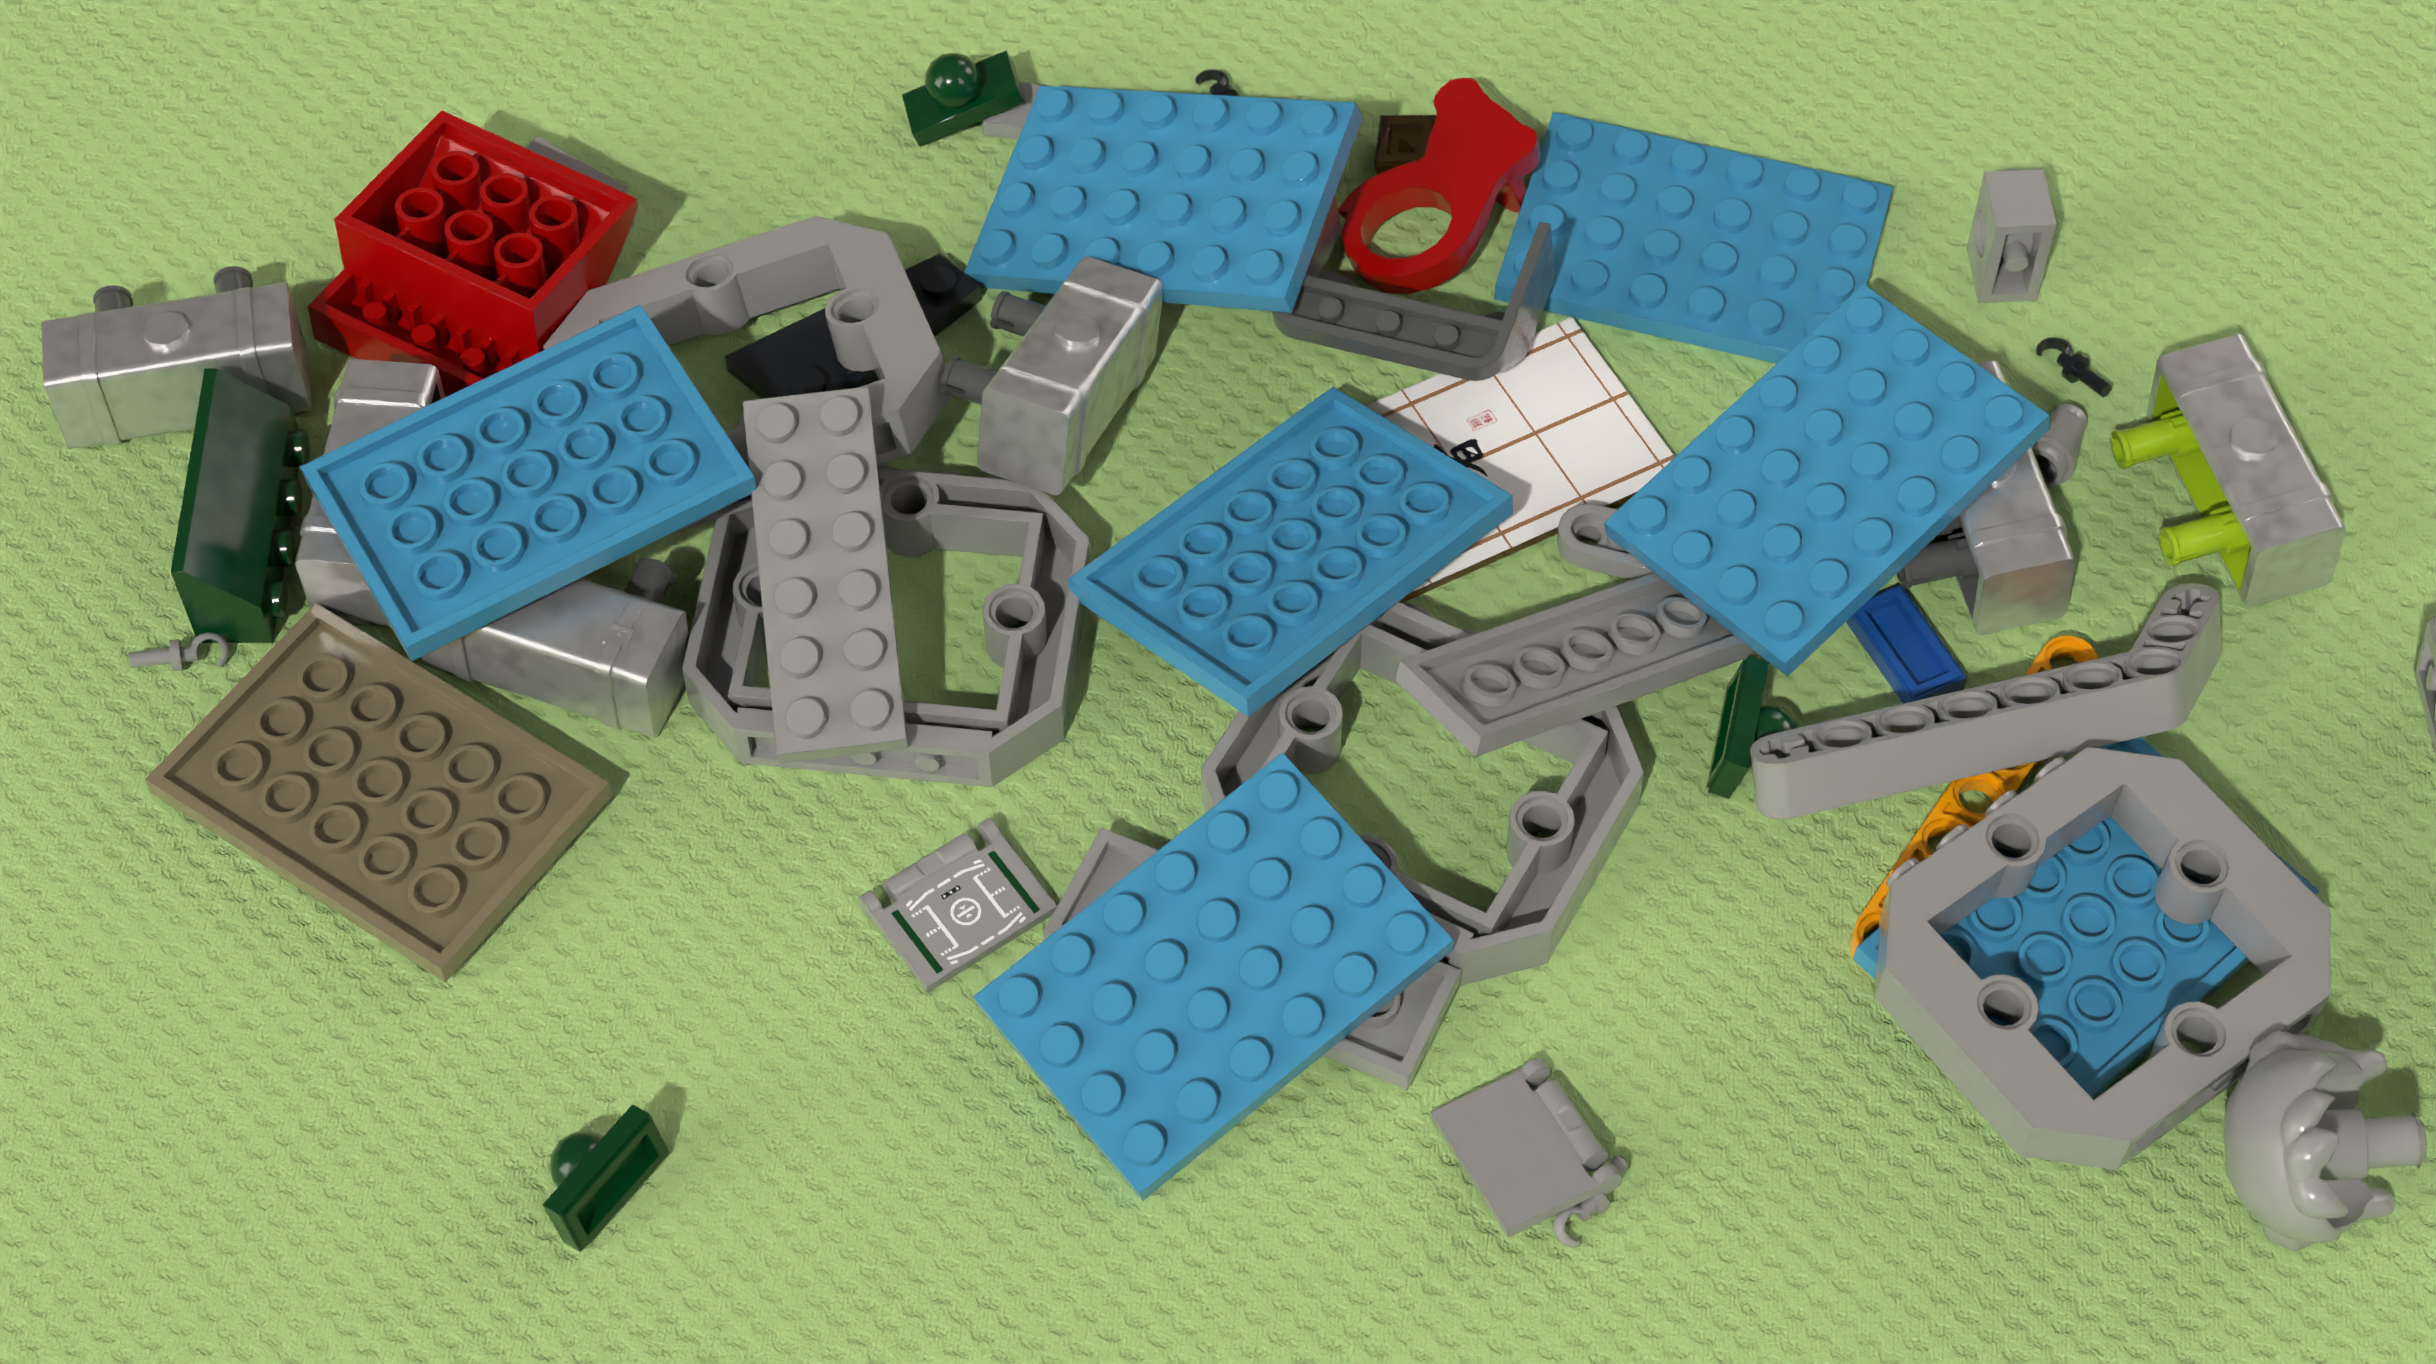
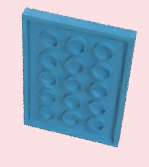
(1171, 185)
(1694, 238)
(1826, 478)
(527, 481)
(1290, 549)
(2094, 951)
(1213, 975)

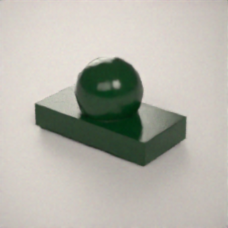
(961, 94)
(1741, 724)
(601, 1174)

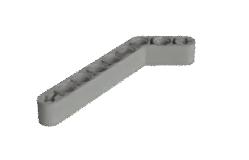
(1999, 721)

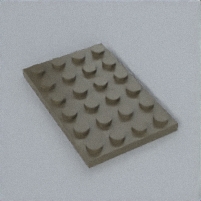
(380, 790)

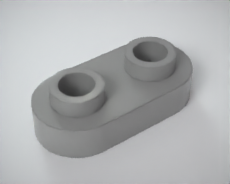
(1587, 523)

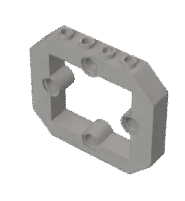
(870, 321)
(942, 740)
(1546, 875)
(2005, 1067)

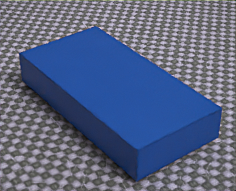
(1905, 647)

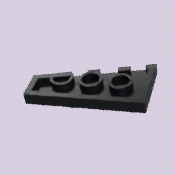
(803, 353)

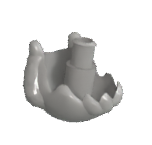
(2304, 1148)

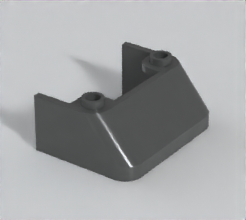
(1414, 332)

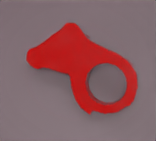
(1469, 163)

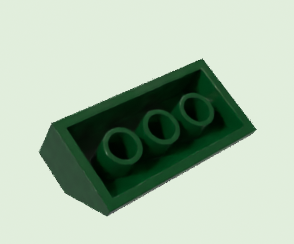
(238, 511)

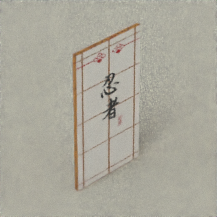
(1544, 431)

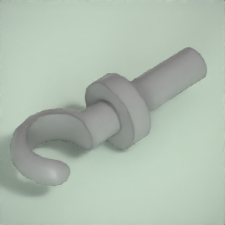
(176, 654)
(1585, 1209)

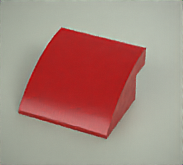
(467, 254)

